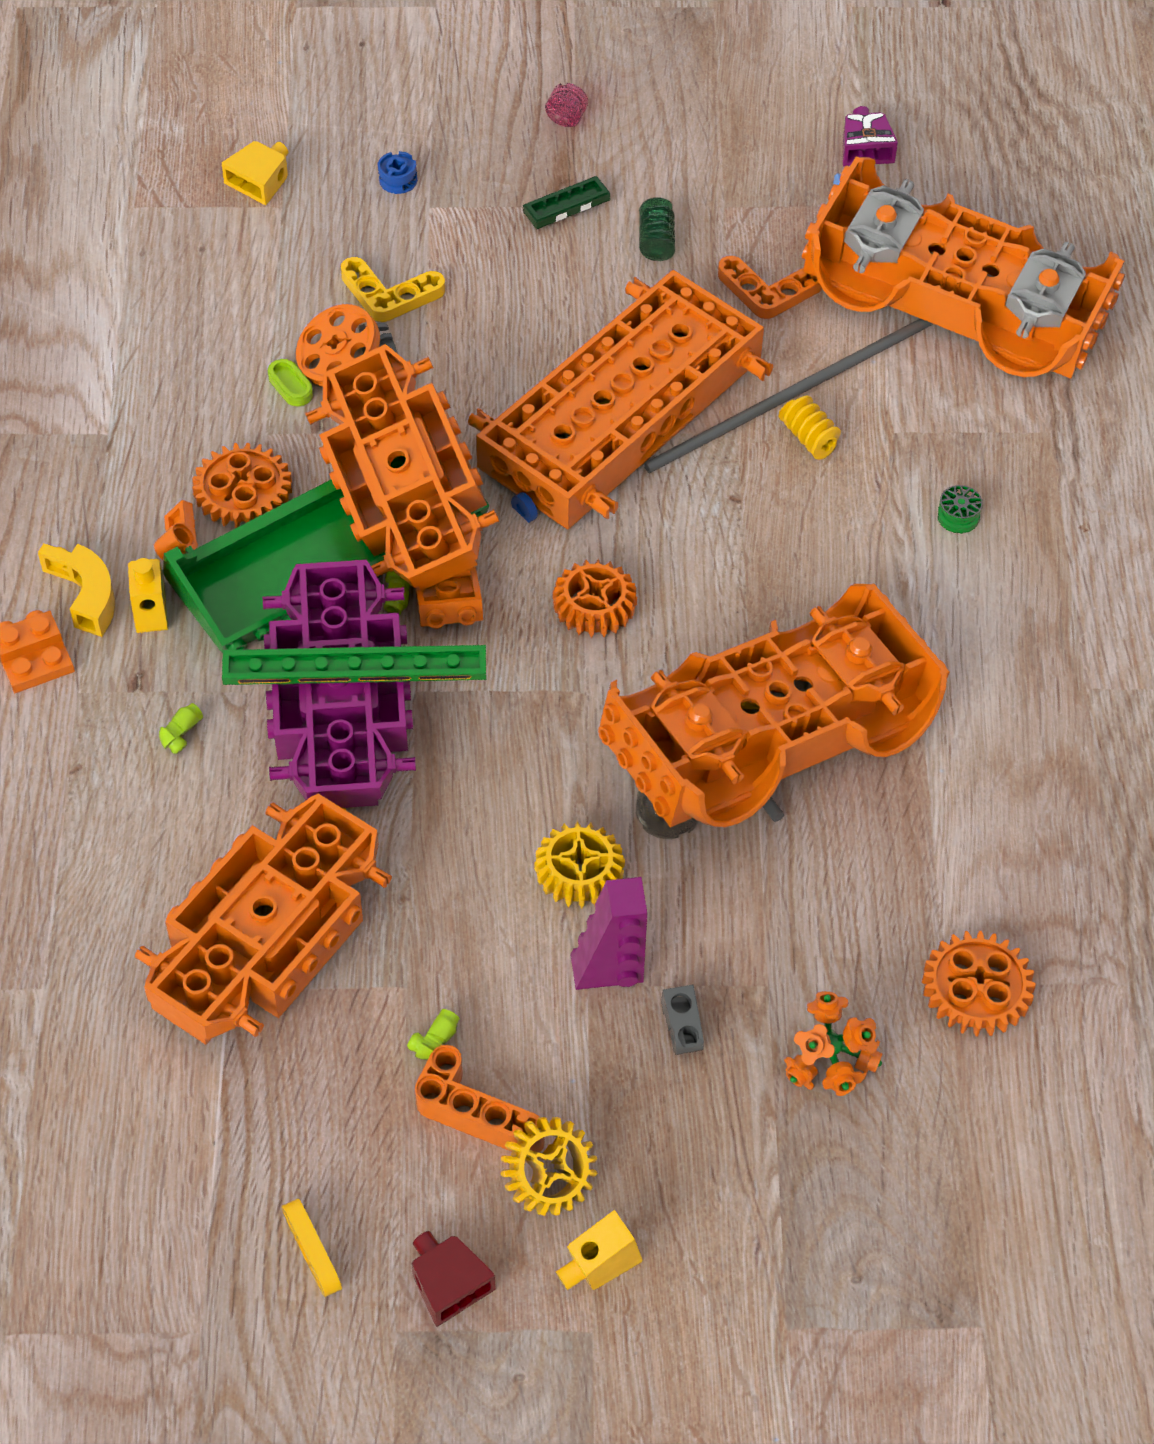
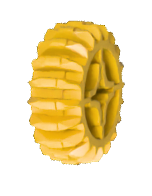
(558, 865)
(557, 1152)

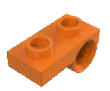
(179, 530)

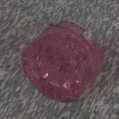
(568, 103)

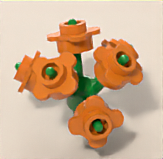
(825, 1042)

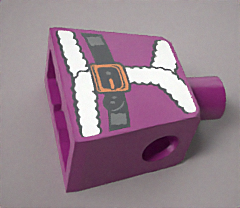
(868, 136)

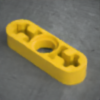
(311, 1247)

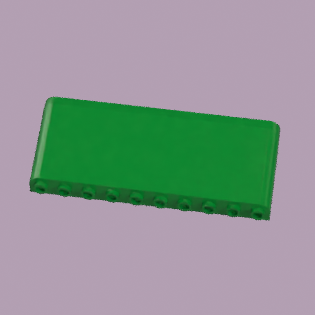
(231, 574)

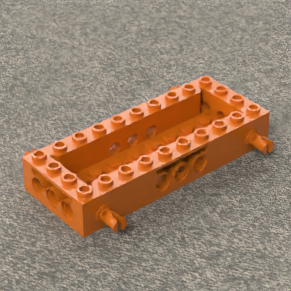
(644, 406)

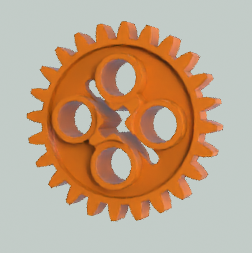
(241, 484)
(978, 1008)

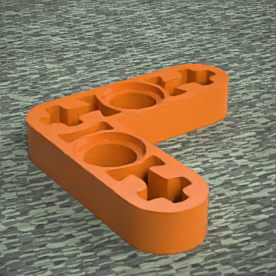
(769, 294)

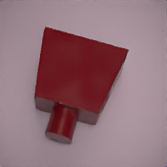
(449, 1276)

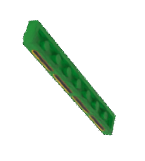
(354, 664)

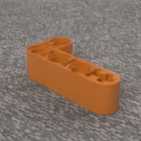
(483, 1106)

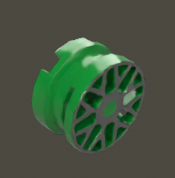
(958, 510)

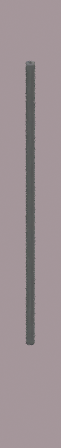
(785, 395)

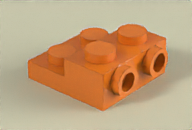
(451, 601)
(33, 651)

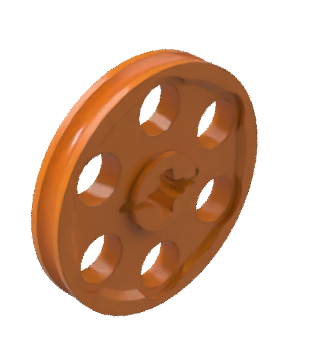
(332, 338)

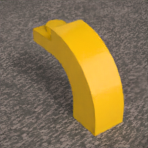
(96, 601)

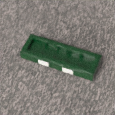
(566, 202)

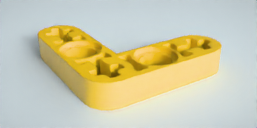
(386, 303)

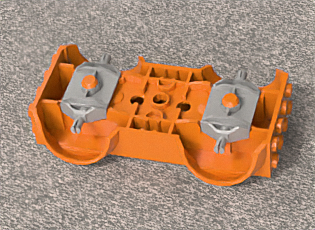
(1028, 318)

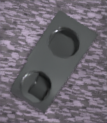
(682, 1019)

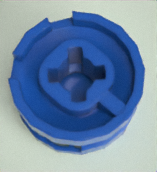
(397, 172)

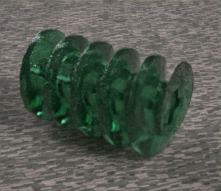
(657, 229)

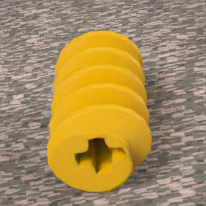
(810, 426)

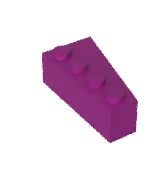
(615, 938)

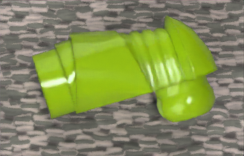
(396, 582)
(181, 723)
(439, 1033)

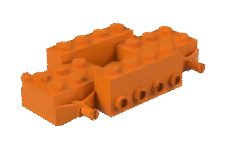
(409, 511)
(230, 953)

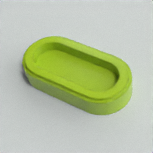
(290, 382)

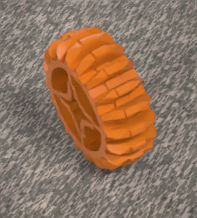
(591, 607)

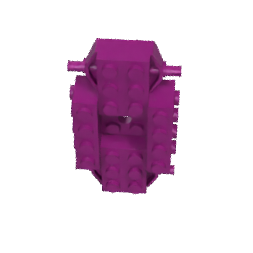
(338, 731)

